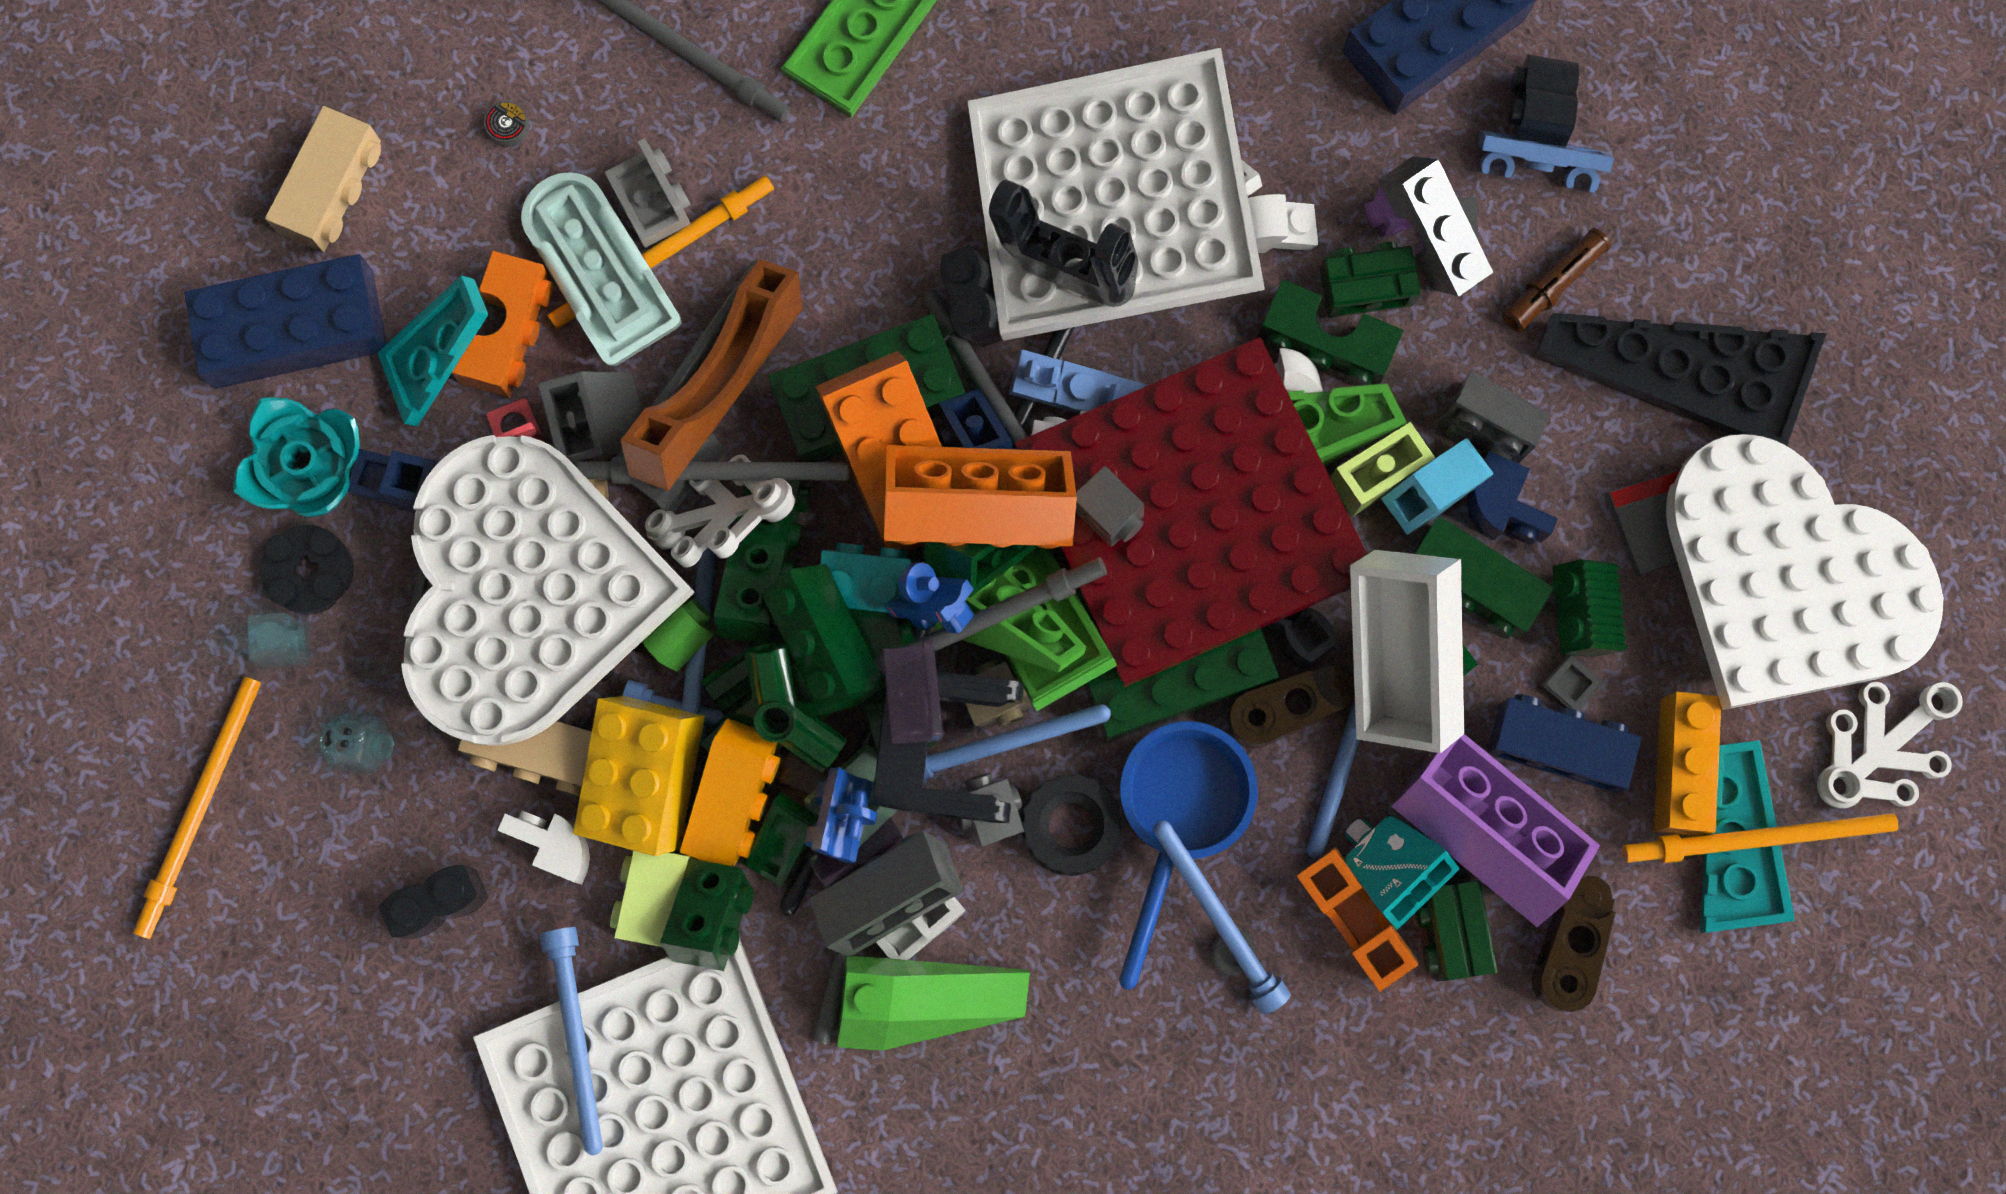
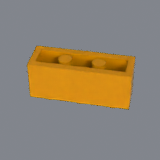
(1687, 764)
(730, 795)

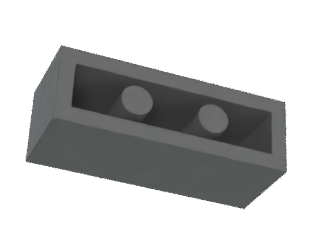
(886, 893)

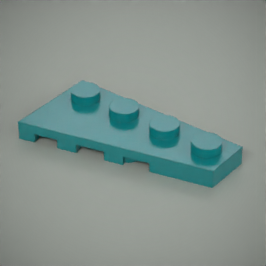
(1744, 884)

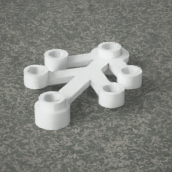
(769, 501)
(1881, 749)

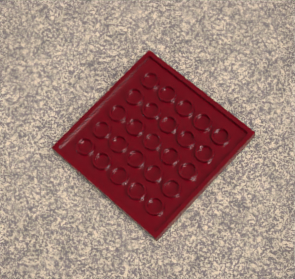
(1232, 512)

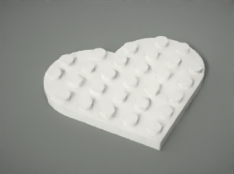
(1788, 582)
(528, 591)

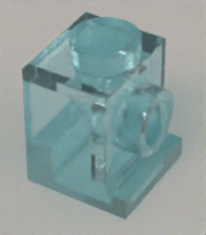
(278, 640)

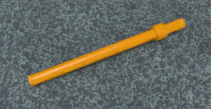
(732, 206)
(1674, 848)
(162, 889)

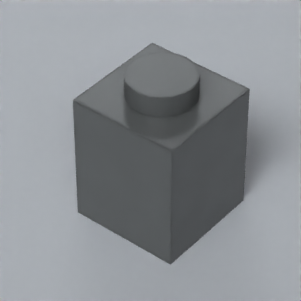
(1110, 507)

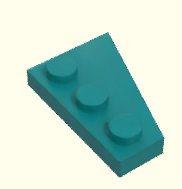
(430, 348)

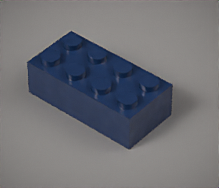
(1422, 42)
(285, 321)

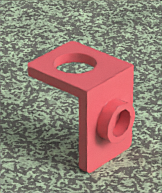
(522, 407)

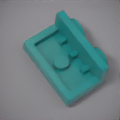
(866, 580)

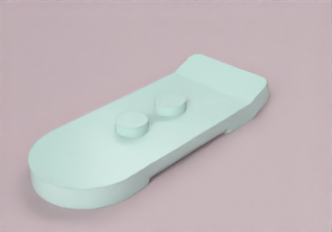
(597, 266)

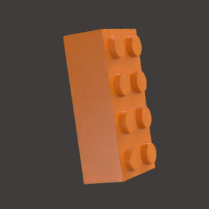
(872, 410)
(979, 496)

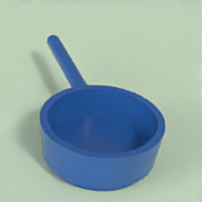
(1201, 787)

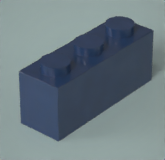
(1564, 743)

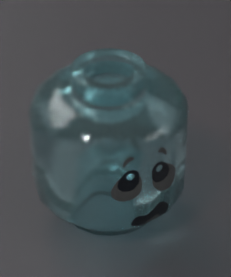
(356, 742)

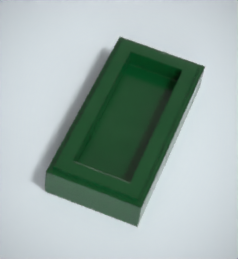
(780, 840)

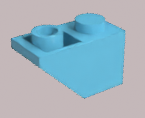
(1437, 486)

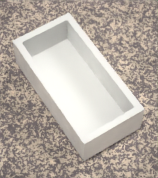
(1407, 650)

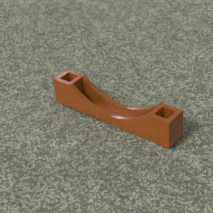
(672, 432)

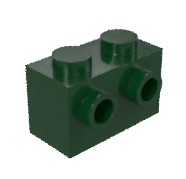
(707, 915)

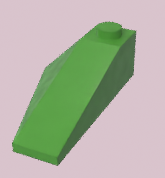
(1347, 418)
(1031, 636)
(915, 1001)

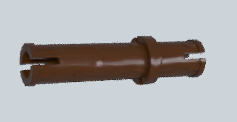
(1525, 311)

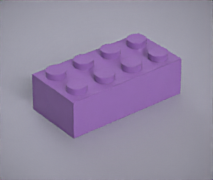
(1497, 828)

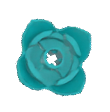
(283, 433)

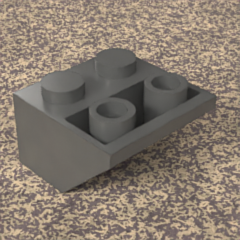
(590, 413)
(1493, 419)

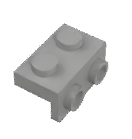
(648, 197)

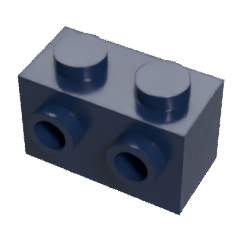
(971, 423)

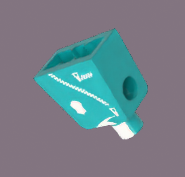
(1397, 866)

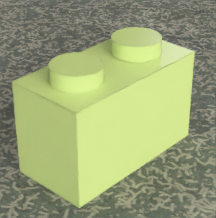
(1380, 468)
(648, 896)

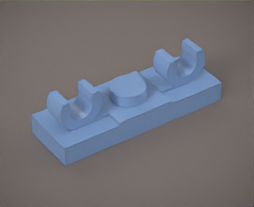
(1544, 157)
(1066, 383)

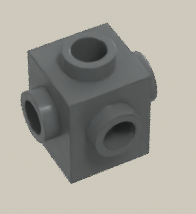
(985, 833)

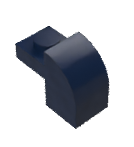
(389, 478)
(1496, 506)

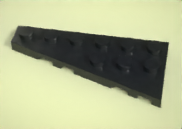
(1701, 371)

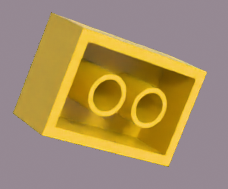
(638, 775)

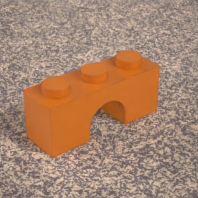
(496, 360)
(1357, 918)

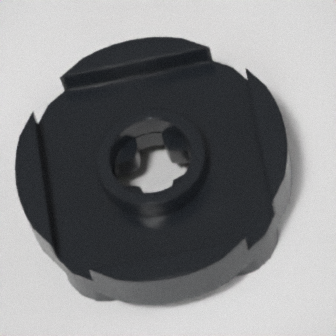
(286, 553)

